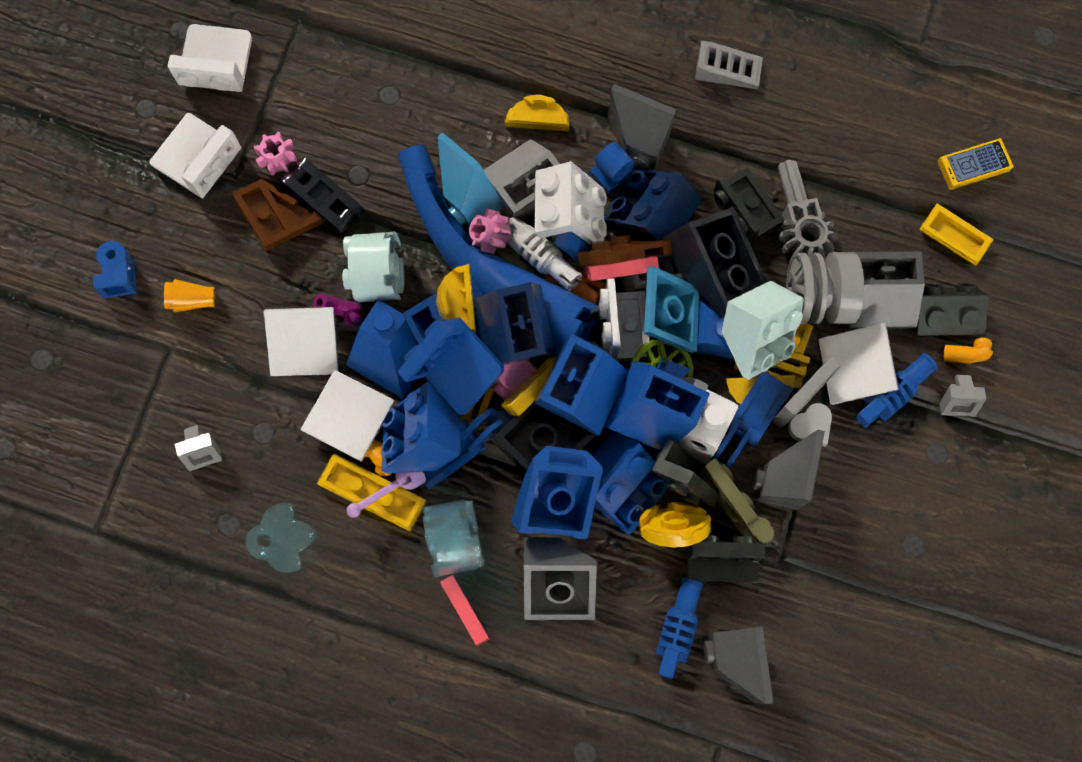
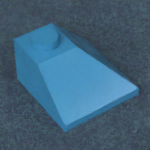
(465, 183)
(671, 310)

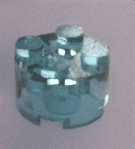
(450, 538)

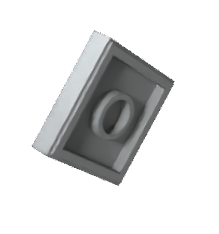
(806, 393)

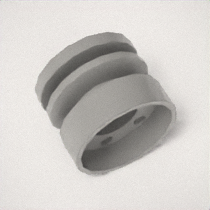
(828, 287)

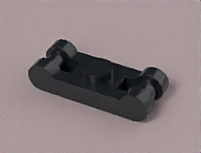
(322, 195)

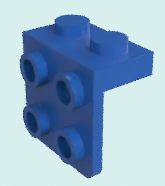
(453, 363)

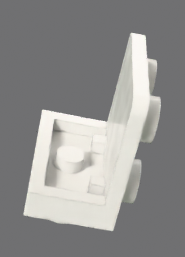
(212, 58)
(569, 202)
(624, 322)

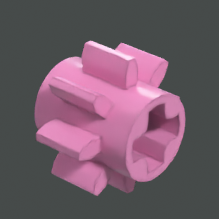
(275, 144)
(490, 231)

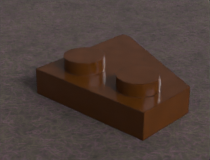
(273, 215)
(622, 249)

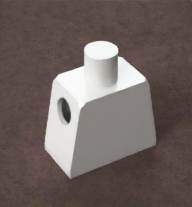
(710, 428)

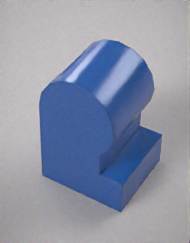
(612, 167)
(117, 271)

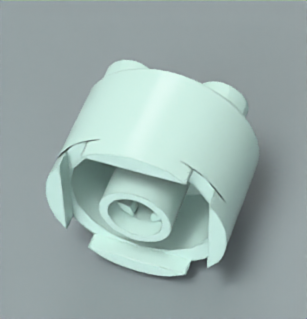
(373, 267)

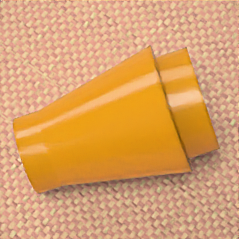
(187, 296)

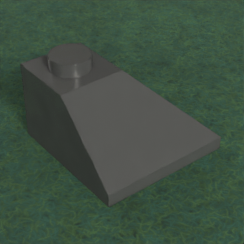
(640, 125)
(791, 475)
(558, 581)
(741, 661)

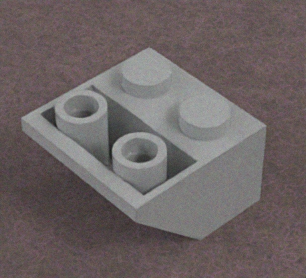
(515, 178)

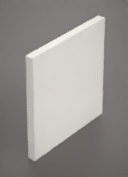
(301, 341)
(864, 361)
(347, 415)

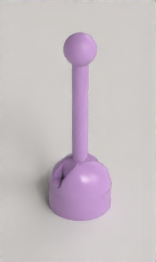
(406, 480)

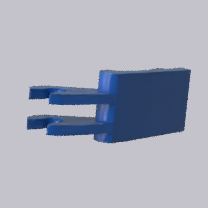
(755, 413)
(470, 446)

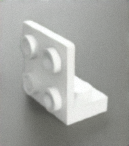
(196, 154)

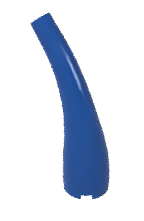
(565, 310)

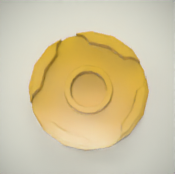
(675, 526)

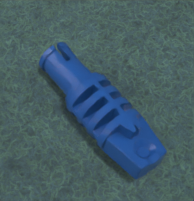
(888, 403)
(679, 628)

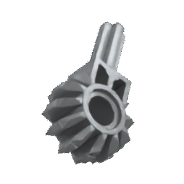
(803, 216)

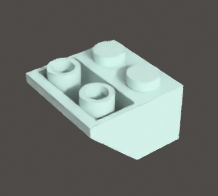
(762, 327)

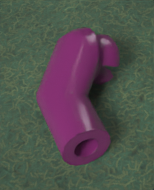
(349, 310)

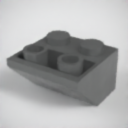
(891, 289)

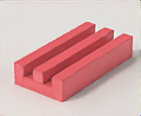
(625, 268)
(464, 610)

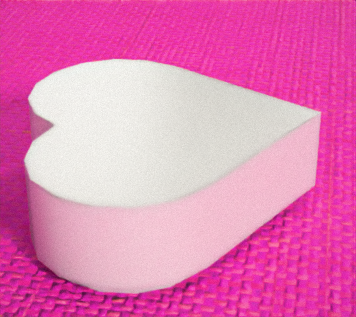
(814, 418)

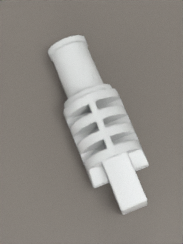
(542, 254)

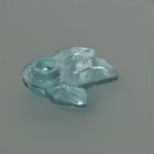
(285, 535)

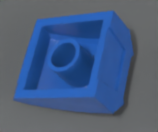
(558, 493)

